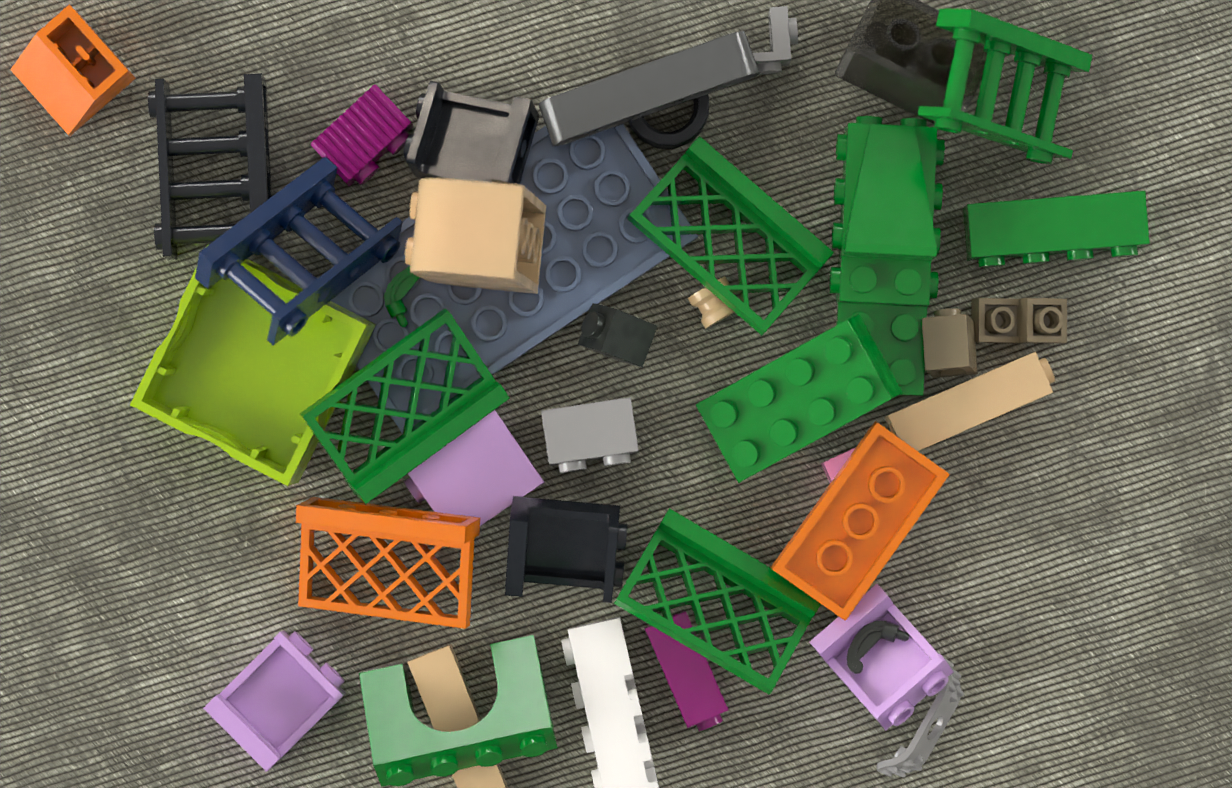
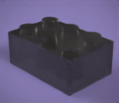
(905, 56)

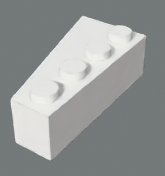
(611, 705)

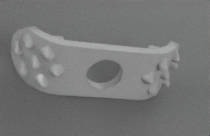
(922, 744)

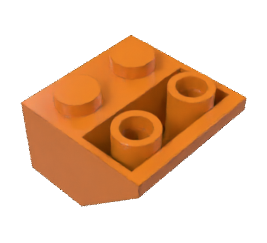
(71, 70)

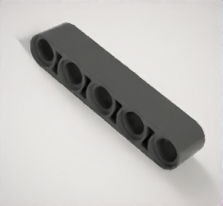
(649, 88)

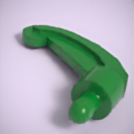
(395, 293)

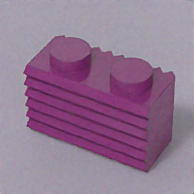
(363, 136)

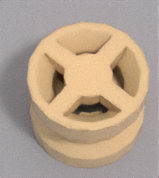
(710, 306)

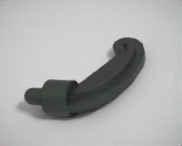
(867, 638)

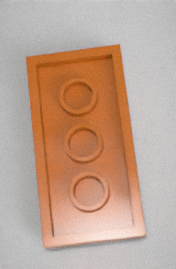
(860, 521)

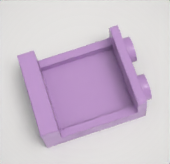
(475, 472)
(894, 672)
(276, 699)

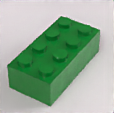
(799, 398)

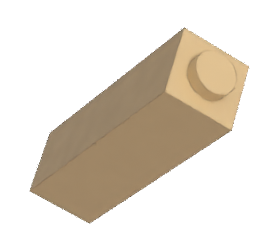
(973, 402)
(452, 708)

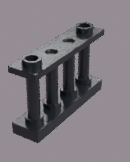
(249, 143)

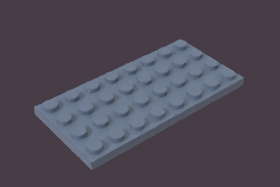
(584, 261)

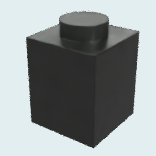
(617, 334)

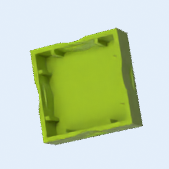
(238, 390)

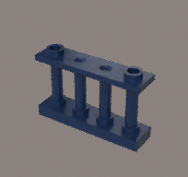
(286, 212)

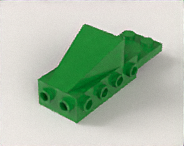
(888, 237)

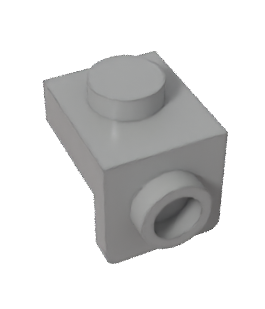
(782, 34)

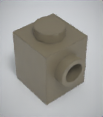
(949, 344)

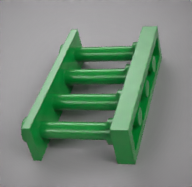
(1030, 51)

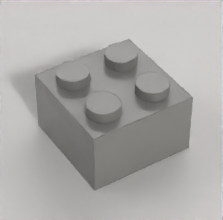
(590, 433)

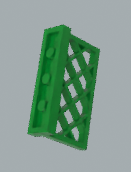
(751, 206)
(425, 437)
(727, 566)

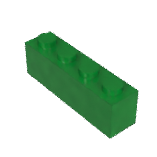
(1056, 226)

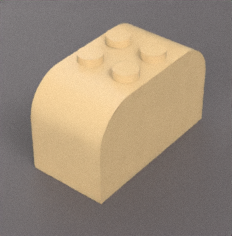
(476, 235)

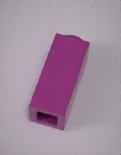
(688, 677)

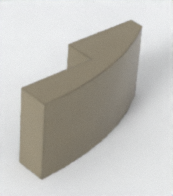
(1020, 320)

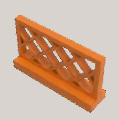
(394, 524)

